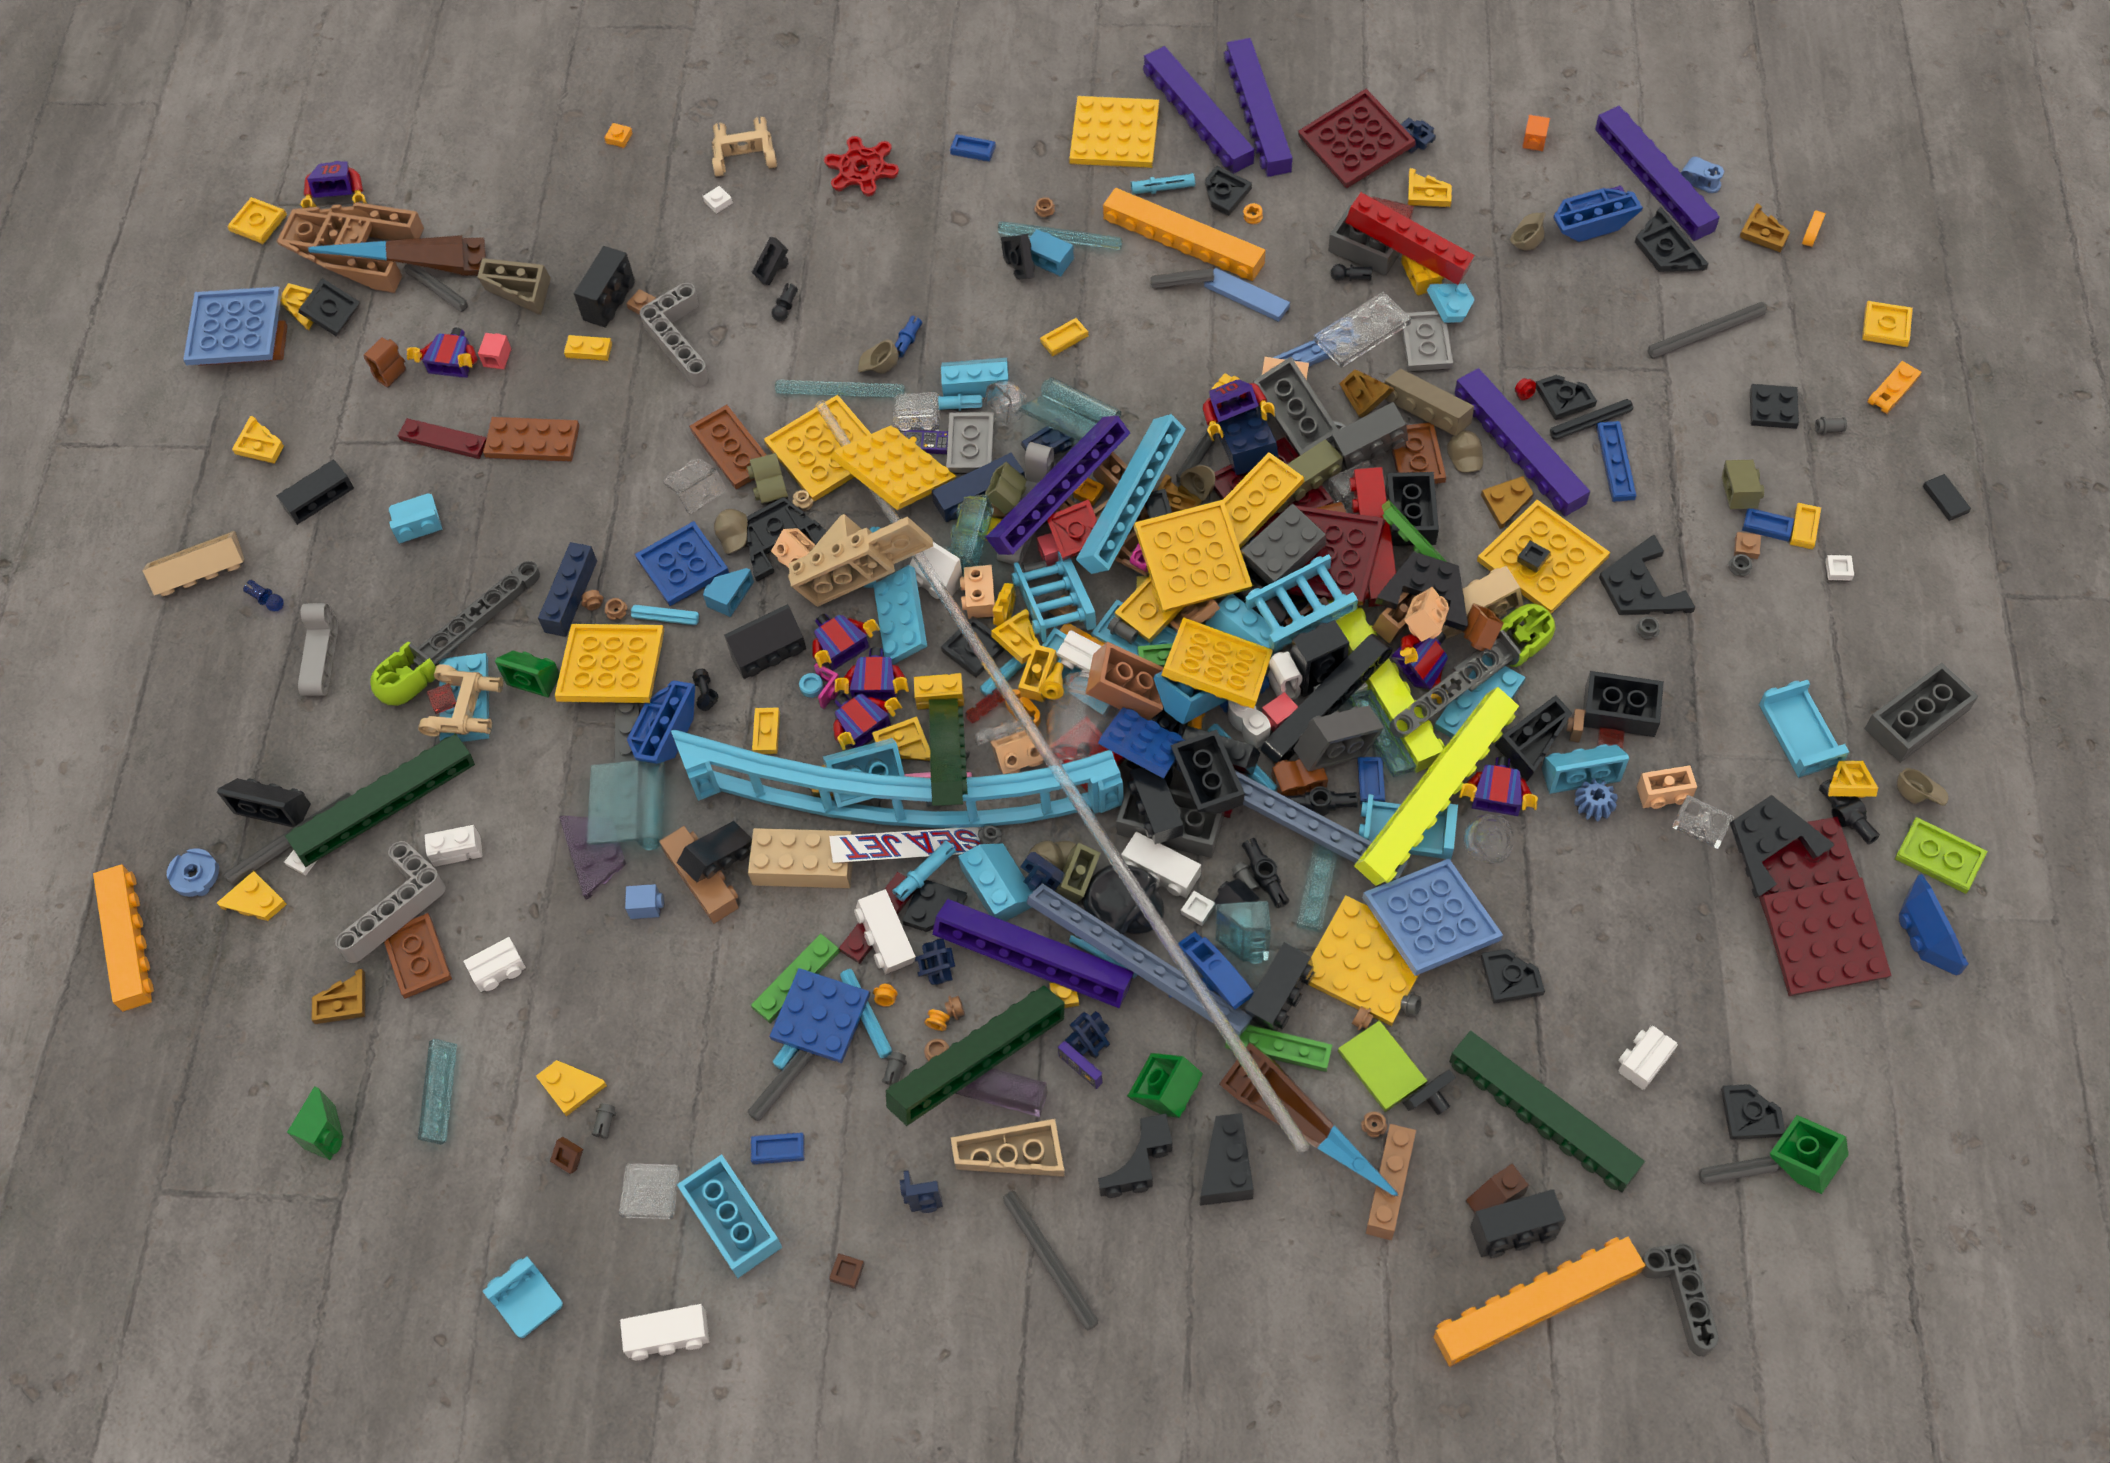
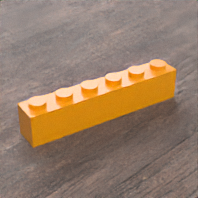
(123, 938)

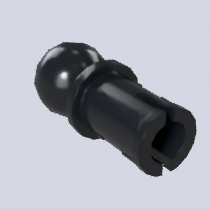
(1340, 272)
(784, 303)

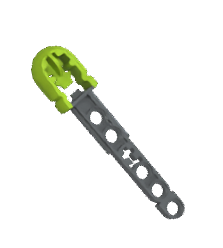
(1504, 652)
(397, 683)

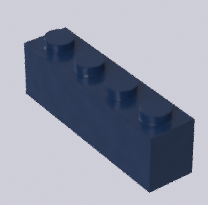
(976, 482)
(567, 589)

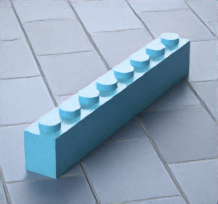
(1130, 494)

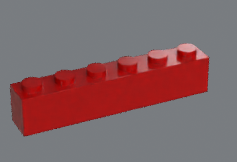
(1409, 238)
(1368, 501)

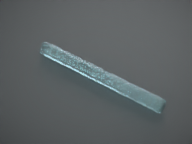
(1065, 235)
(839, 388)

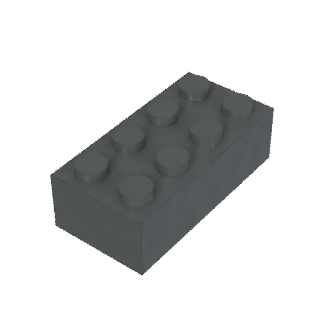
(1296, 406)
(1921, 712)
(1199, 828)

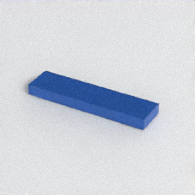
(1616, 461)

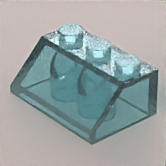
(971, 529)
(1244, 930)

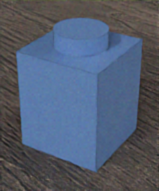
(643, 901)

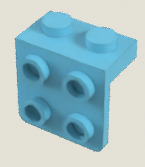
(414, 518)
(523, 1297)

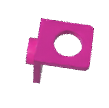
(828, 692)

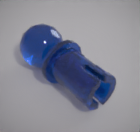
(264, 596)

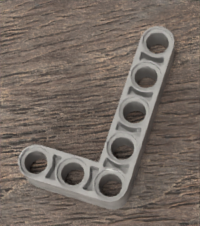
(658, 320)
(1038, 463)
(396, 909)

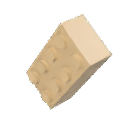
(796, 859)

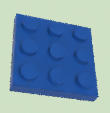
(681, 563)
(1141, 741)
(820, 1015)

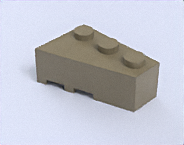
(516, 281)

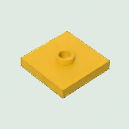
(257, 220)
(1887, 323)

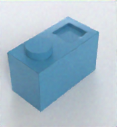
(1050, 252)

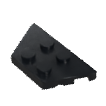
(1668, 246)

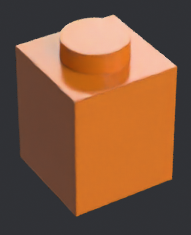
(1536, 132)

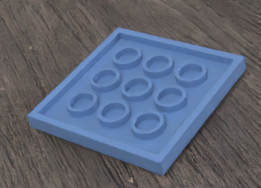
(233, 326)
(1432, 917)

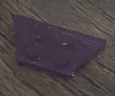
(592, 862)

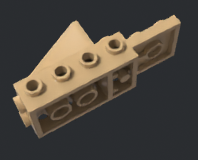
(854, 557)

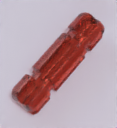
(984, 706)

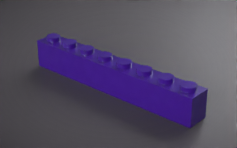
(1258, 107)
(1198, 110)
(1657, 173)
(1522, 443)
(1057, 485)
(1033, 953)

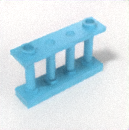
(1070, 581)
(1321, 614)

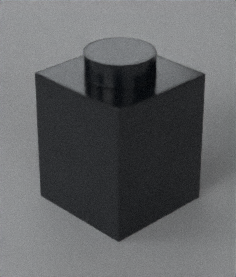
(1235, 892)

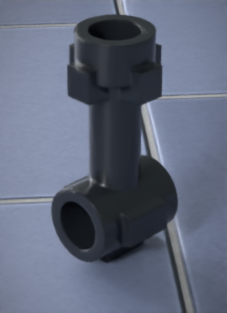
(708, 696)

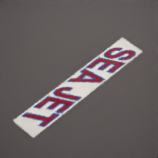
(901, 844)

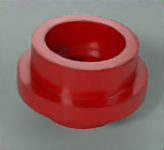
(1525, 388)

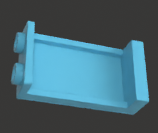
(1801, 729)
(1437, 840)

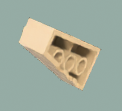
(1495, 591)
(1014, 1149)

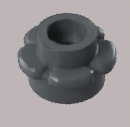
(1740, 560)
(1648, 622)
(986, 839)
(1411, 1004)

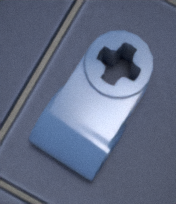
(1702, 173)

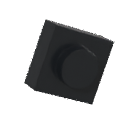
(1533, 556)

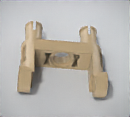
(727, 145)
(462, 720)

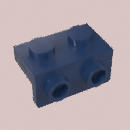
(1051, 438)
(921, 1196)

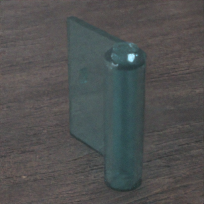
(1067, 409)
(626, 803)

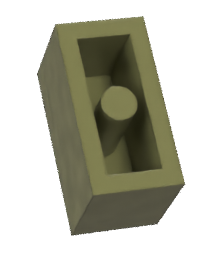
(1742, 484)
(1077, 872)

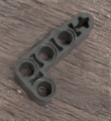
(1685, 1299)

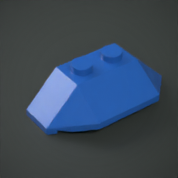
(1596, 213)
(667, 711)
(1930, 929)

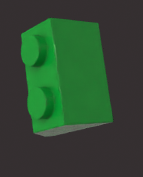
(528, 672)
(1166, 1084)
(318, 1126)
(1810, 1153)

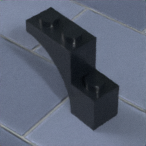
(1136, 1173)

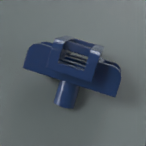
(1419, 128)
(1041, 872)
(939, 962)
(1085, 1036)

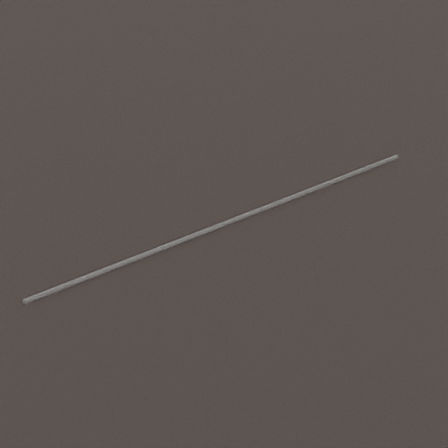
(1097, 831)

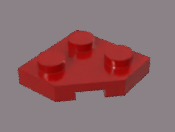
(1072, 528)

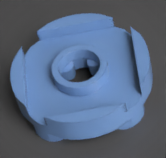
(201, 882)

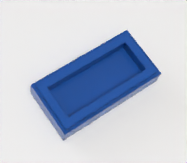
(972, 148)
(1768, 524)
(1371, 778)
(777, 1148)

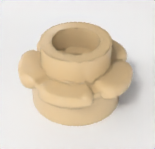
(804, 504)

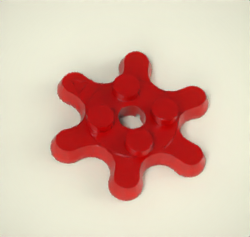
(854, 158)

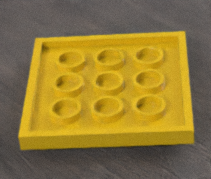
(1114, 131)
(807, 448)
(893, 467)
(1192, 556)
(1570, 560)
(609, 663)
(1217, 663)
(1361, 963)

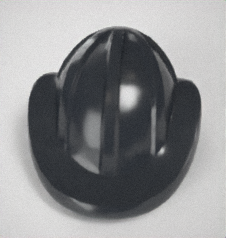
(1113, 904)

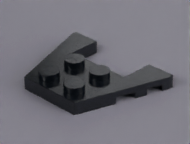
(766, 526)
(1420, 574)
(1633, 587)
(1767, 830)

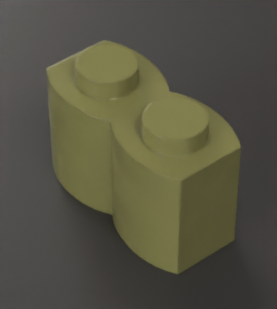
(767, 478)
(1006, 488)

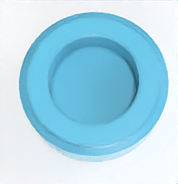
(811, 685)

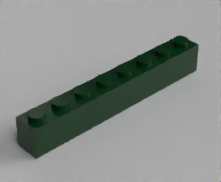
(947, 752)
(380, 800)
(974, 1055)
(1546, 1112)

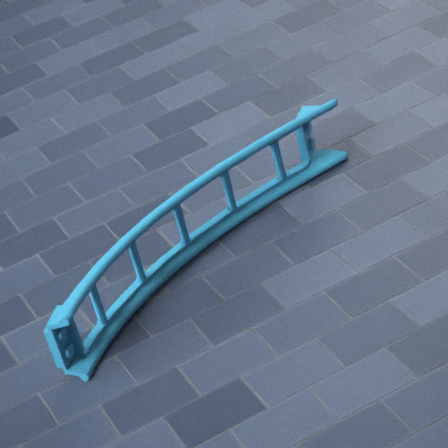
(699, 753)

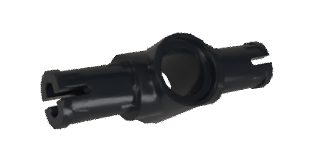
(1332, 800)
(1850, 813)
(1270, 882)

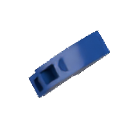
(1216, 970)

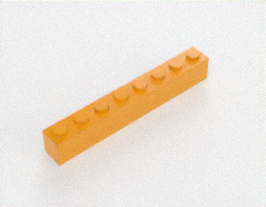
(1184, 234)
(1538, 1300)

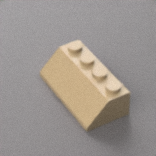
(194, 563)

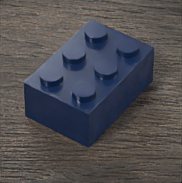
(1247, 440)

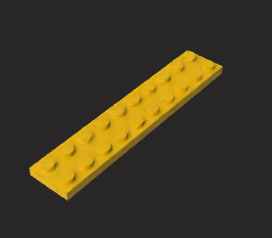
(1248, 508)

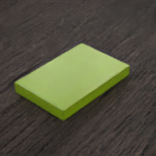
(1941, 855)
(1382, 1066)

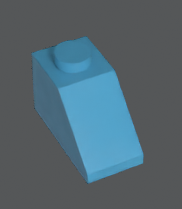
(728, 591)

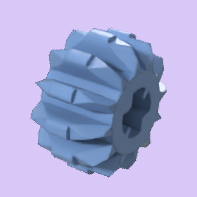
(1590, 791)

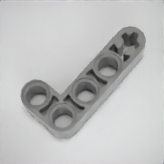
(318, 649)

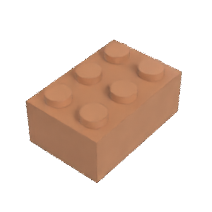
(1124, 680)

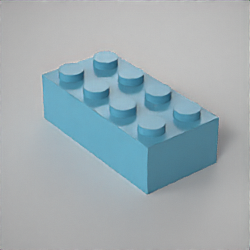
(729, 1216)

